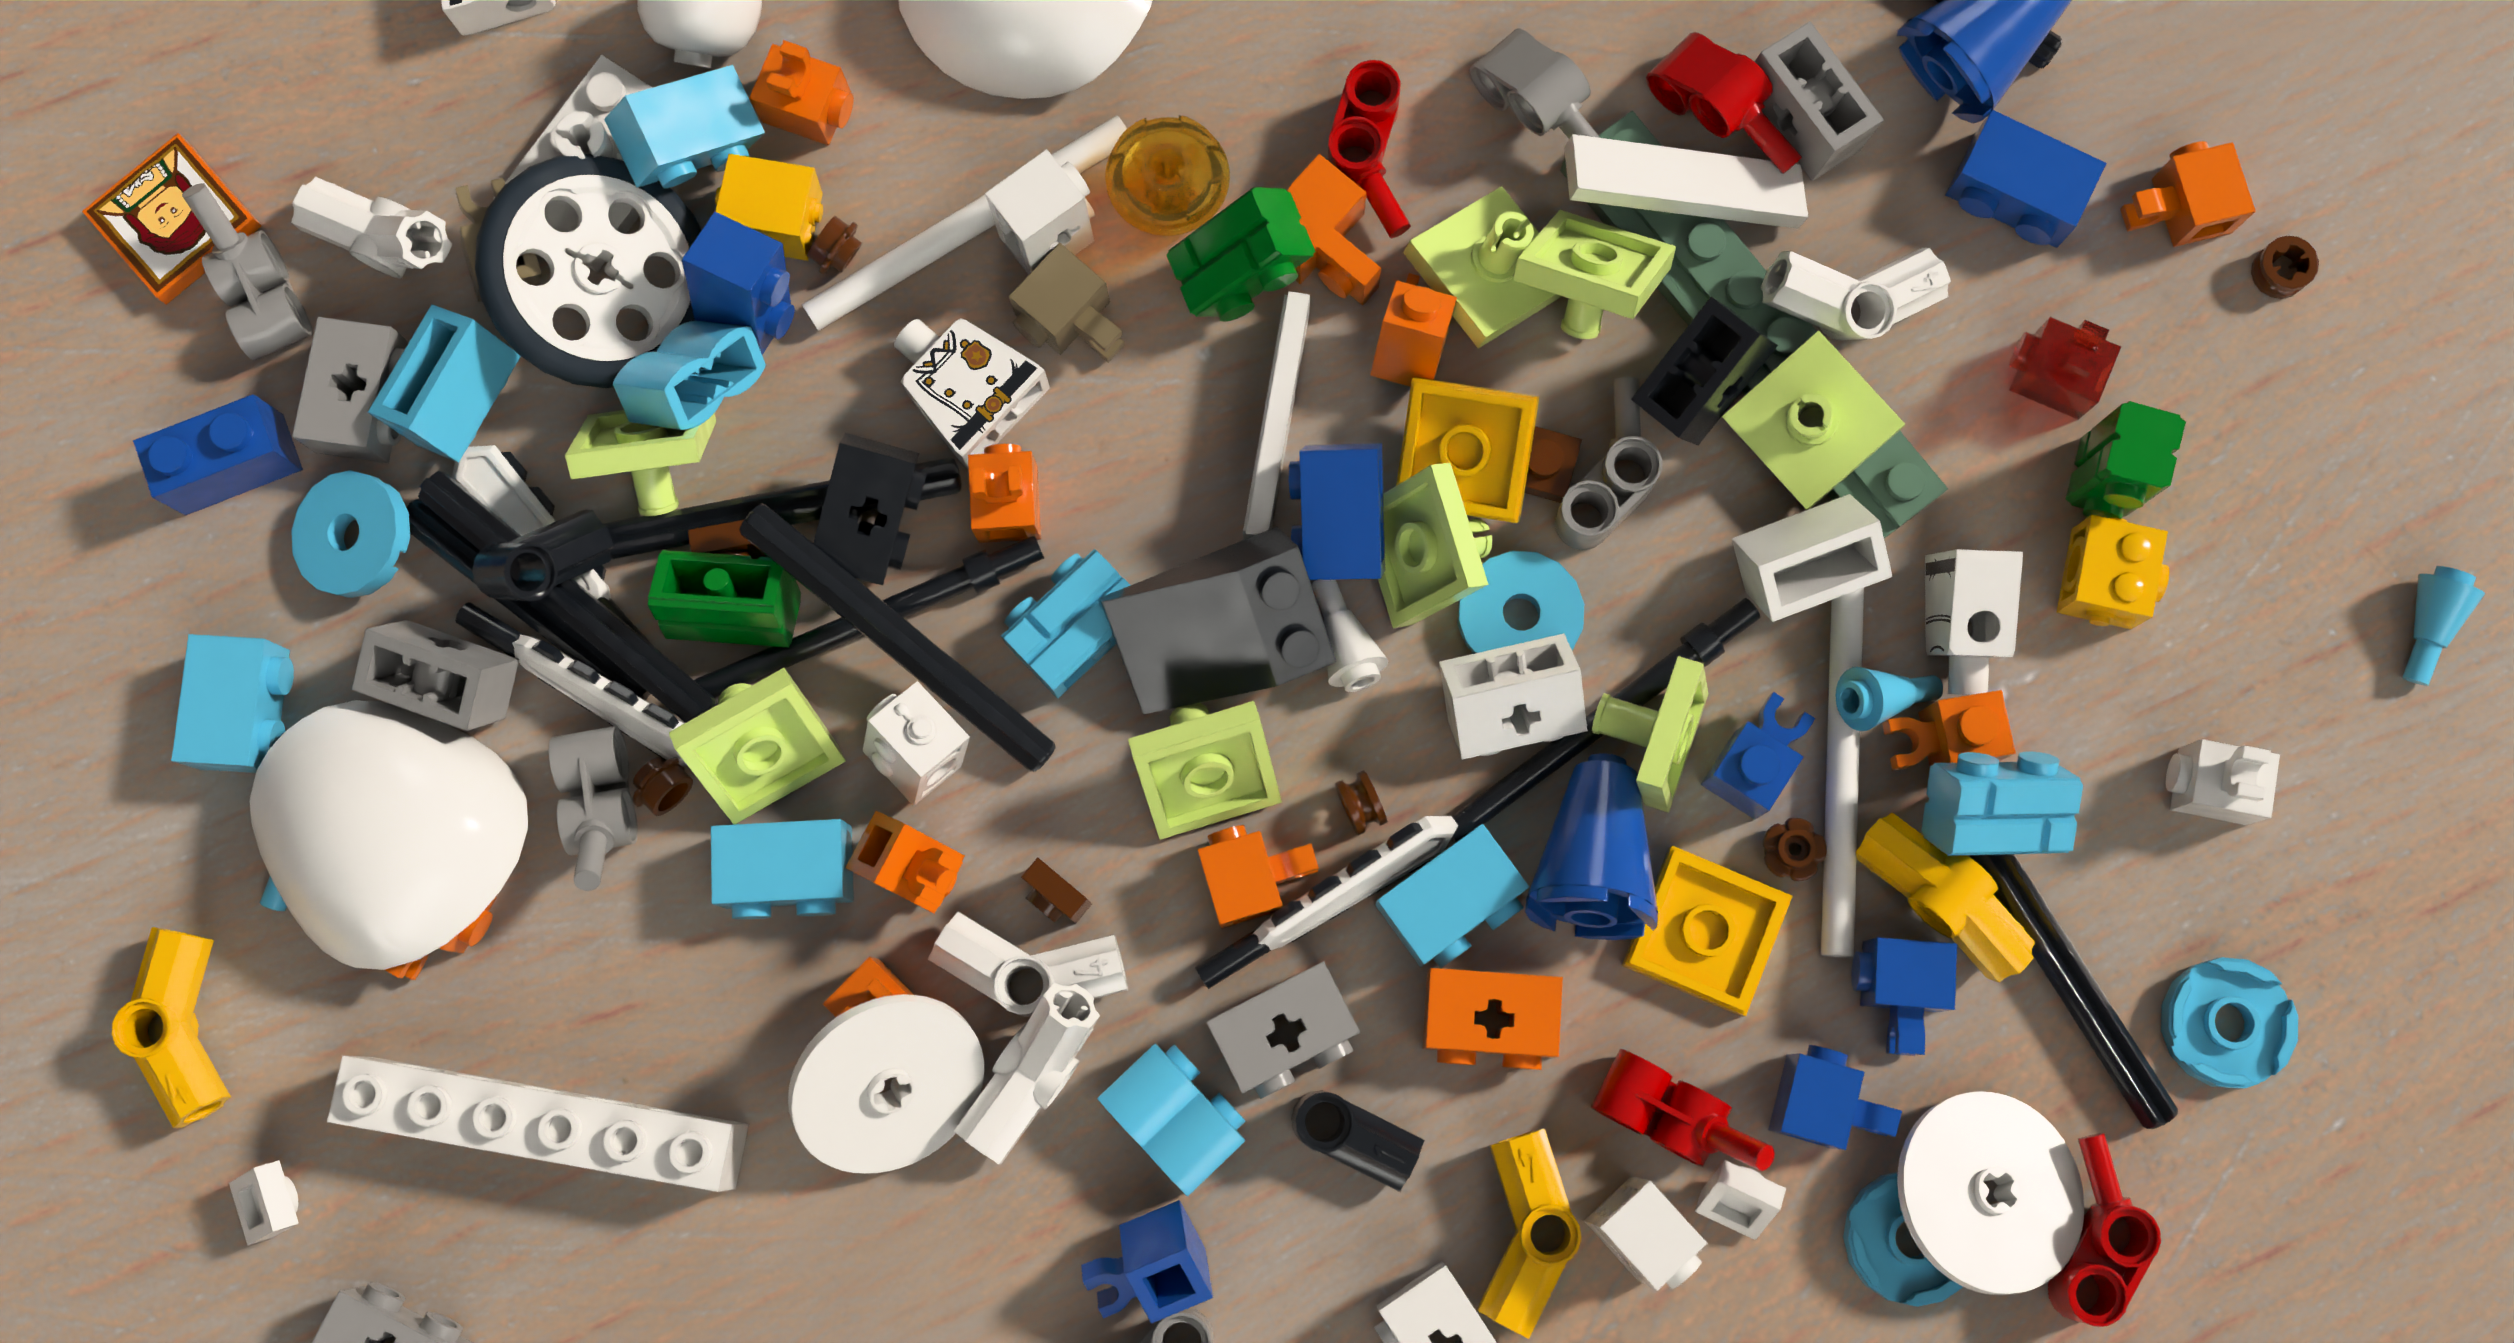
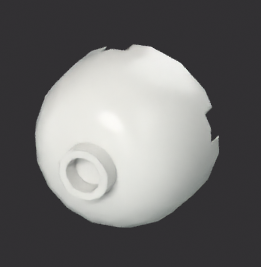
(700, 27)

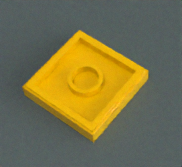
(1481, 435)
(1709, 931)

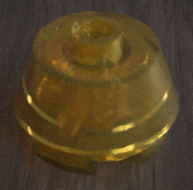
(1167, 175)

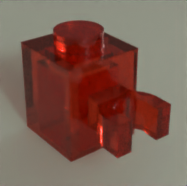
(2064, 366)

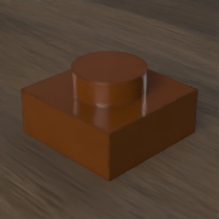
(1551, 464)
(722, 539)
(1054, 894)

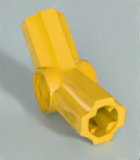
(1949, 896)
(177, 1063)
(1525, 1274)

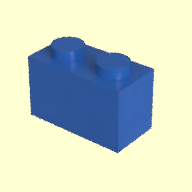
(2025, 180)
(739, 279)
(217, 455)
(1340, 510)

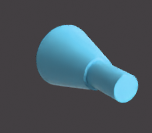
(2441, 610)
(1874, 696)

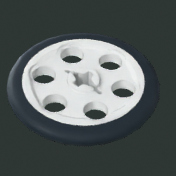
(524, 312)

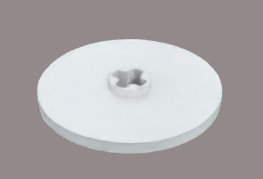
(843, 1070)
(1944, 1201)

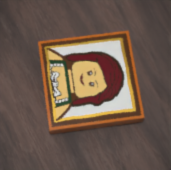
(155, 226)

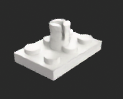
(582, 130)

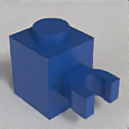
(1757, 761)
(1908, 980)
(1821, 1101)
(1159, 1264)

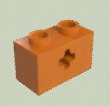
(1528, 1000)

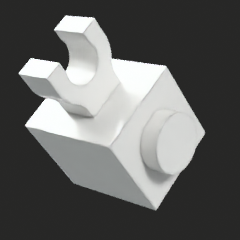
(2223, 781)

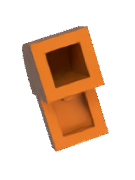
(1329, 210)

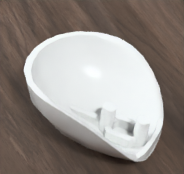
(1023, 44)
(385, 830)

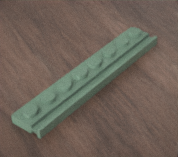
(1717, 264)

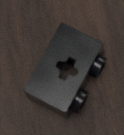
(1704, 372)
(874, 471)

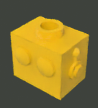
(772, 199)
(2113, 572)

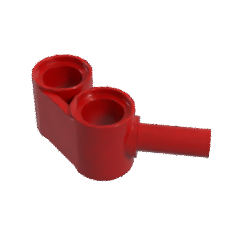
(1722, 92)
(1369, 129)
(1673, 1114)
(2114, 1272)

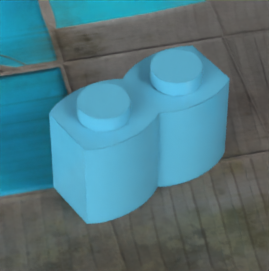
(689, 374)
(1173, 1118)

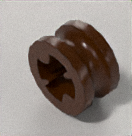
(2303, 258)
(1361, 802)

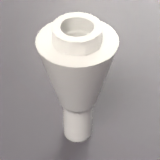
(1355, 651)

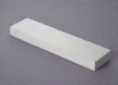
(1684, 182)
(1277, 414)

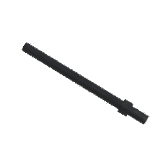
(979, 572)
(1700, 644)

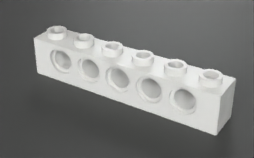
(538, 1123)

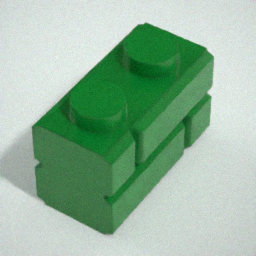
(1241, 253)
(2125, 460)
(724, 599)

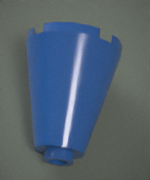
(1975, 48)
(1597, 857)

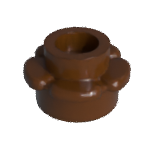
(835, 246)
(661, 785)
(1777, 854)

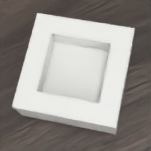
(1740, 1199)
(265, 1202)

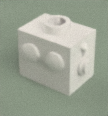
(914, 742)

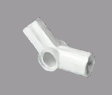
(372, 231)
(1826, 295)
(991, 963)
(1030, 1071)

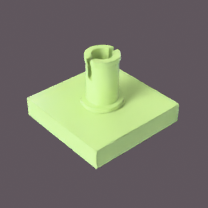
(1476, 261)
(1594, 269)
(1813, 420)
(614, 445)
(1429, 547)
(1663, 732)
(757, 745)
(1205, 768)

